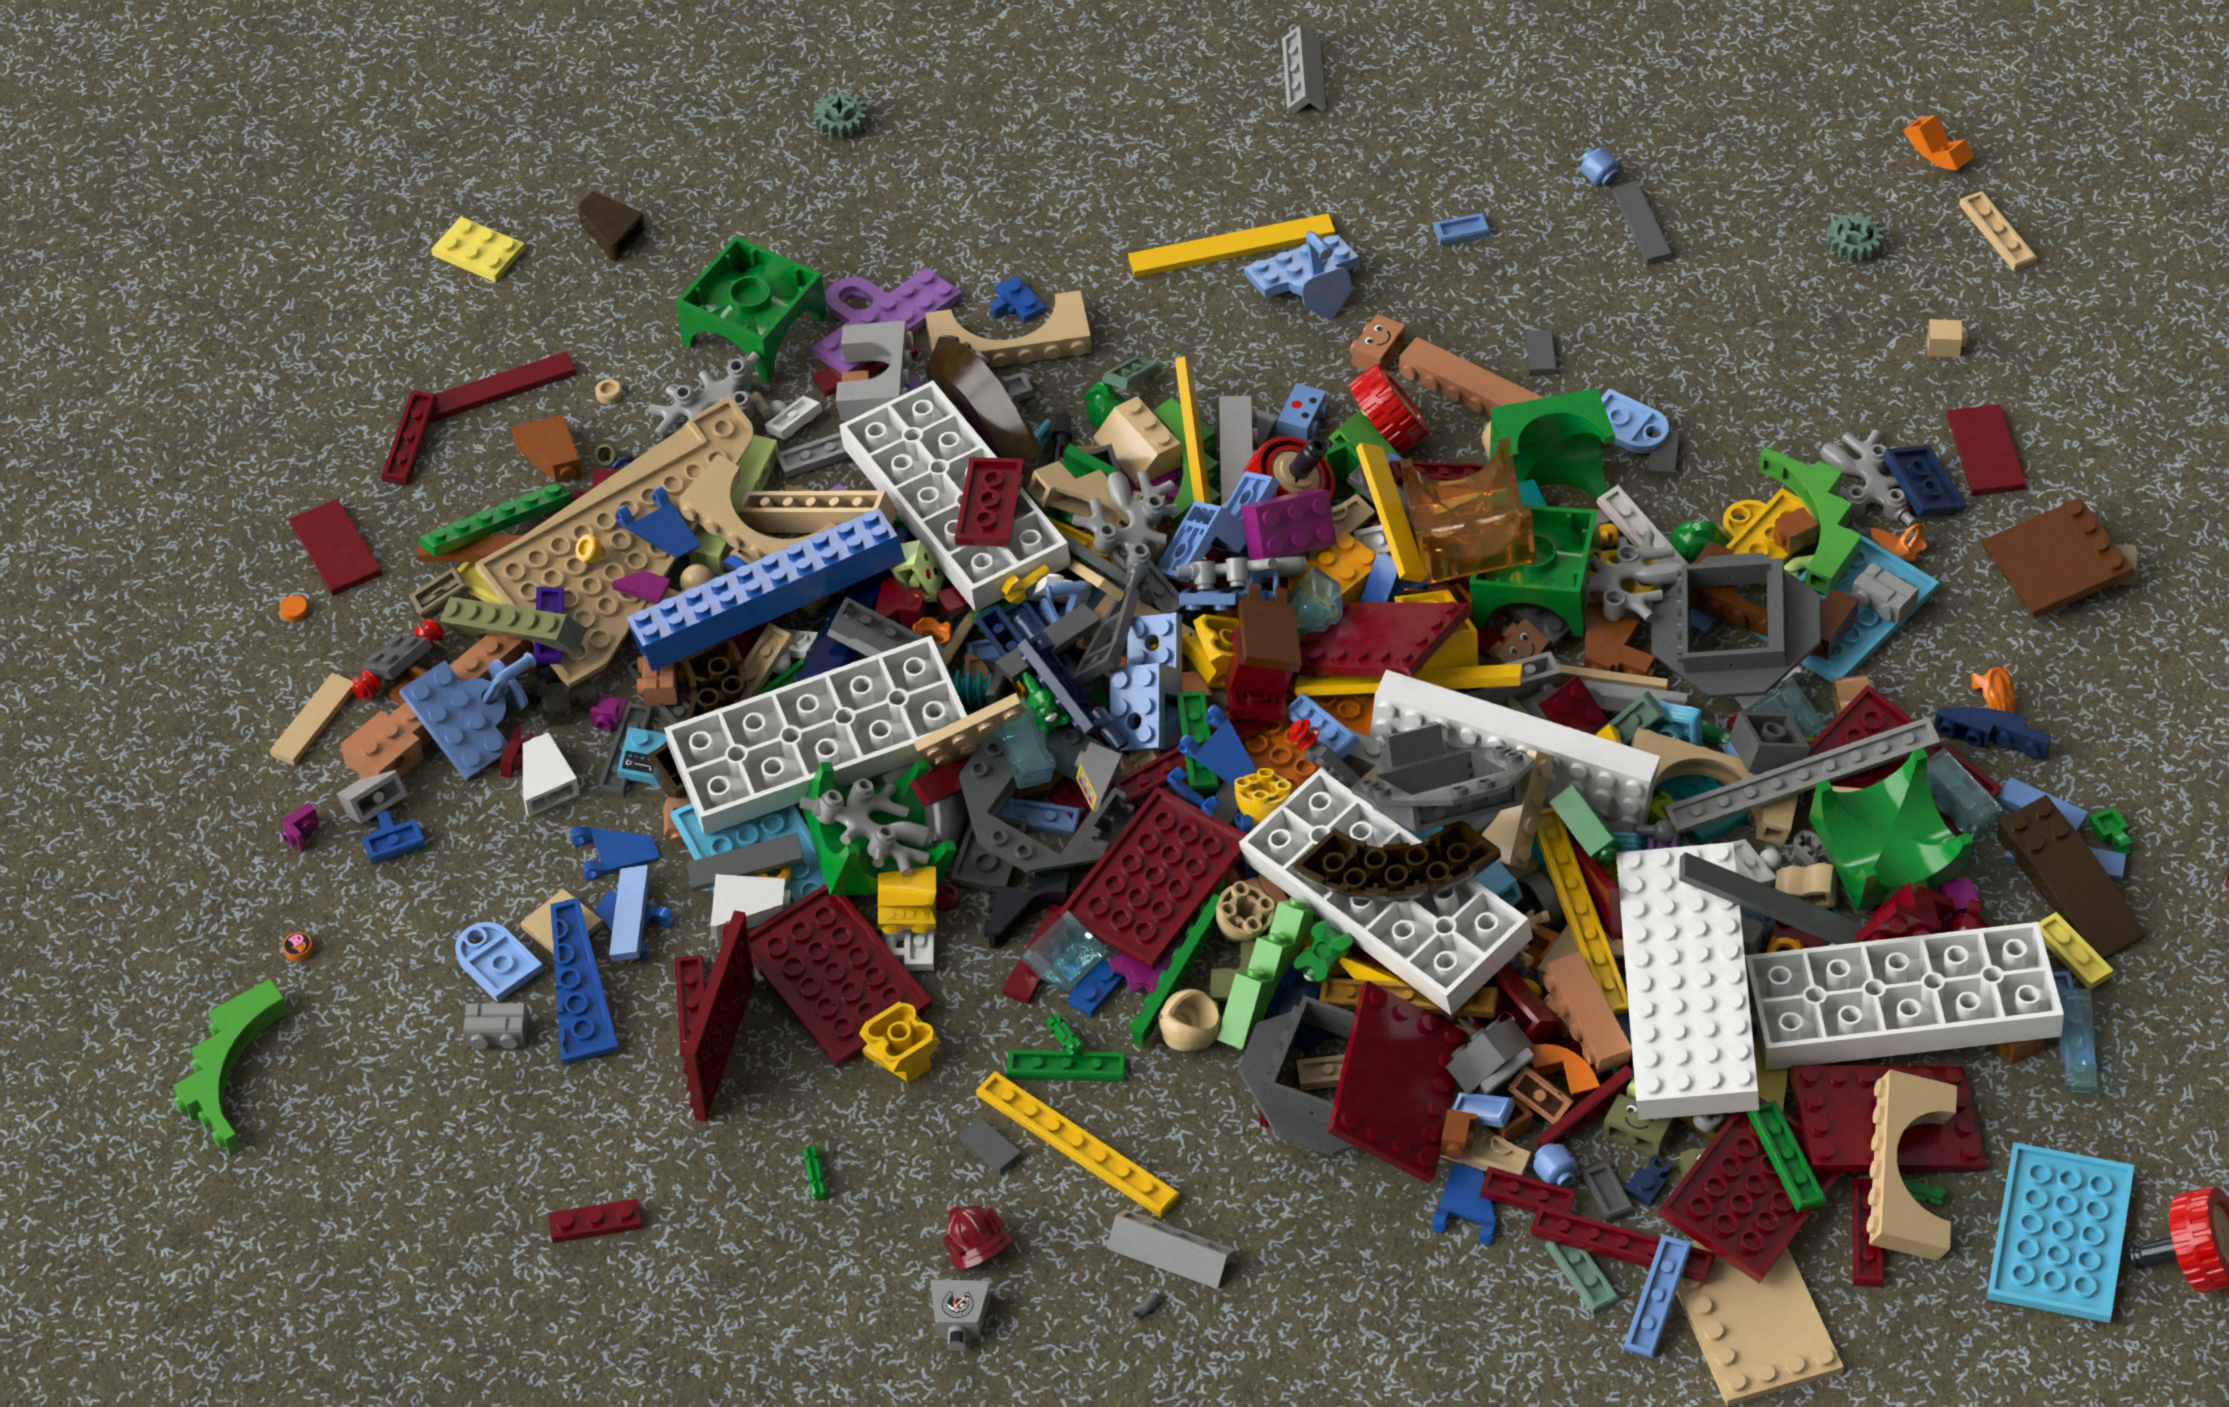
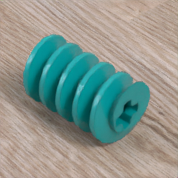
(971, 688)

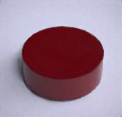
(947, 897)

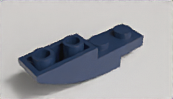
(1987, 725)

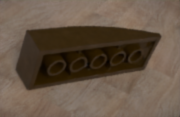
(2069, 876)

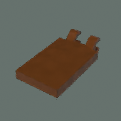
(1269, 630)

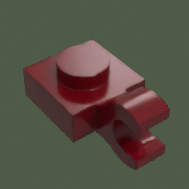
(512, 756)

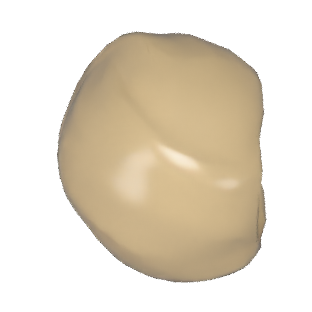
(1189, 1020)

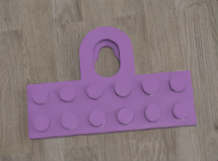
(907, 303)

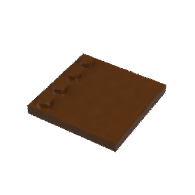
(2057, 558)

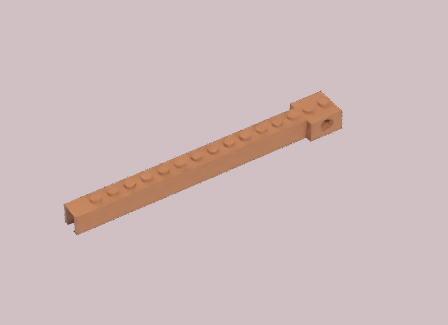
(398, 739)

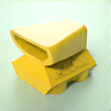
(1211, 647)
(907, 901)
(900, 1041)

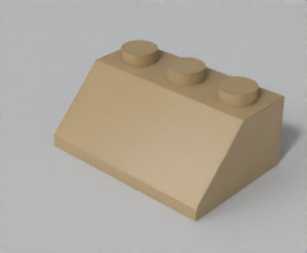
(1139, 441)

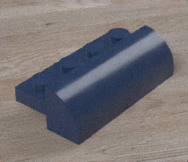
(1005, 634)

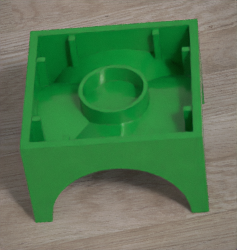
(750, 300)
(1556, 439)
(1557, 579)
(1888, 835)
(849, 866)

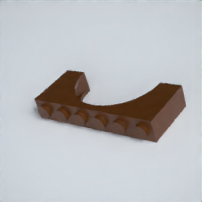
(1837, 610)

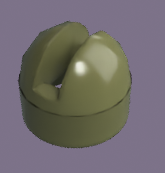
(602, 453)

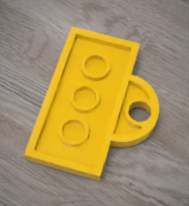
(1756, 530)

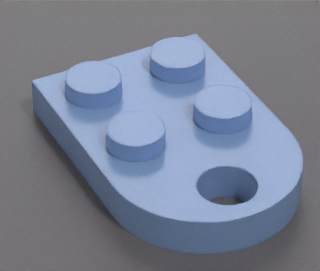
(1633, 422)
(498, 961)

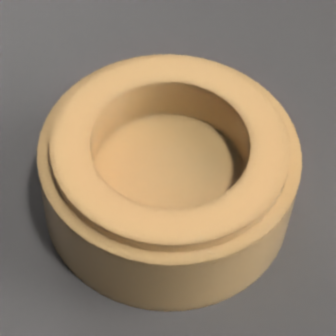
(608, 391)

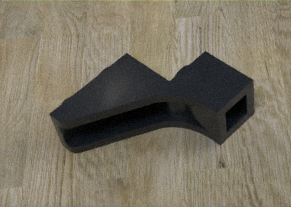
(1015, 906)

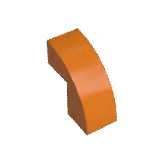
(1932, 143)
(1555, 1058)

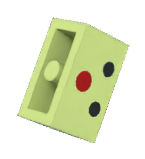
(919, 570)

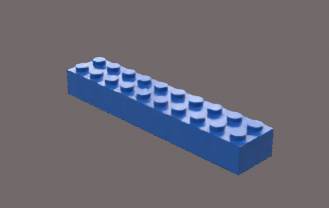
(765, 589)

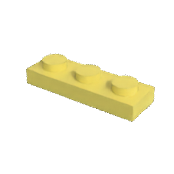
(2074, 951)

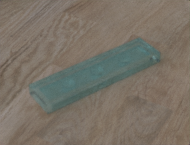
(2078, 1041)

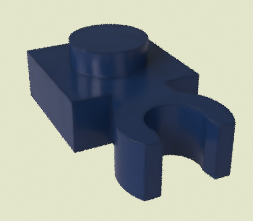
(1649, 1183)

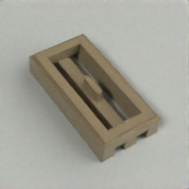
(441, 595)

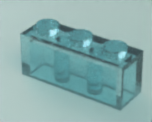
(1026, 750)
(1960, 794)

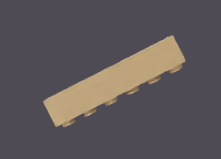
(809, 509)

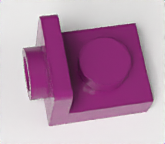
(607, 713)
(298, 824)

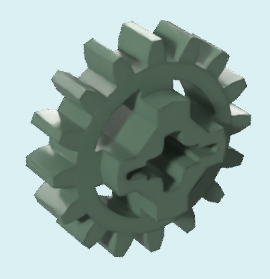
(840, 114)
(1855, 236)

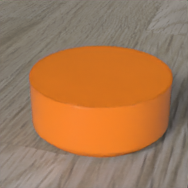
(293, 608)

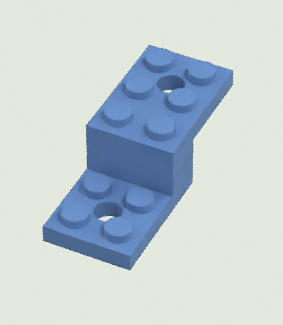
(1215, 526)
(1147, 680)

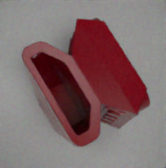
(901, 604)

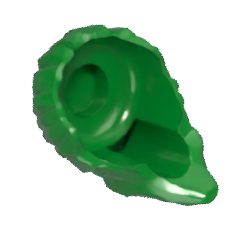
(1101, 402)
(1693, 536)

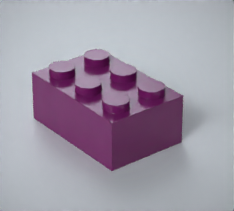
(1288, 524)

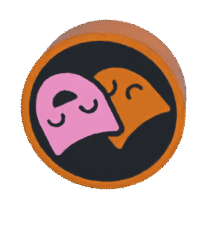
(297, 946)

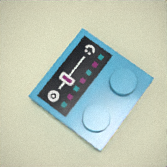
(634, 758)

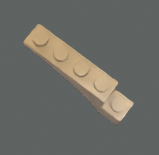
(1059, 489)
(1516, 826)

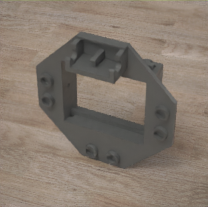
(1792, 627)
(1425, 775)
(990, 784)
(1289, 1111)

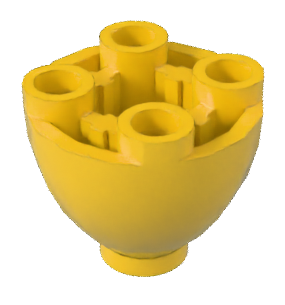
(1261, 793)

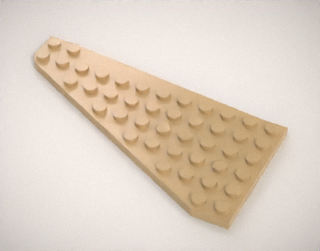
(549, 551)

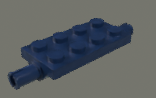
(1069, 696)

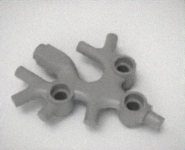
(690, 405)
(1870, 468)
(1141, 514)
(1631, 566)
(1239, 570)
(882, 837)

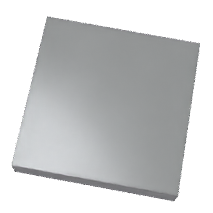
(1506, 1073)

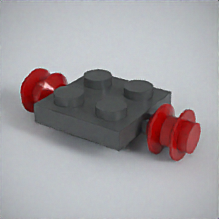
(395, 658)
(1321, 755)

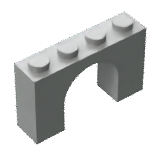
(874, 342)

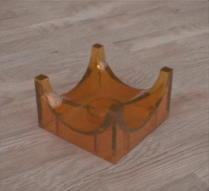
(1469, 521)

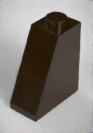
(610, 223)

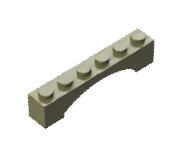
(543, 627)

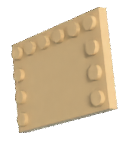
(1758, 1333)

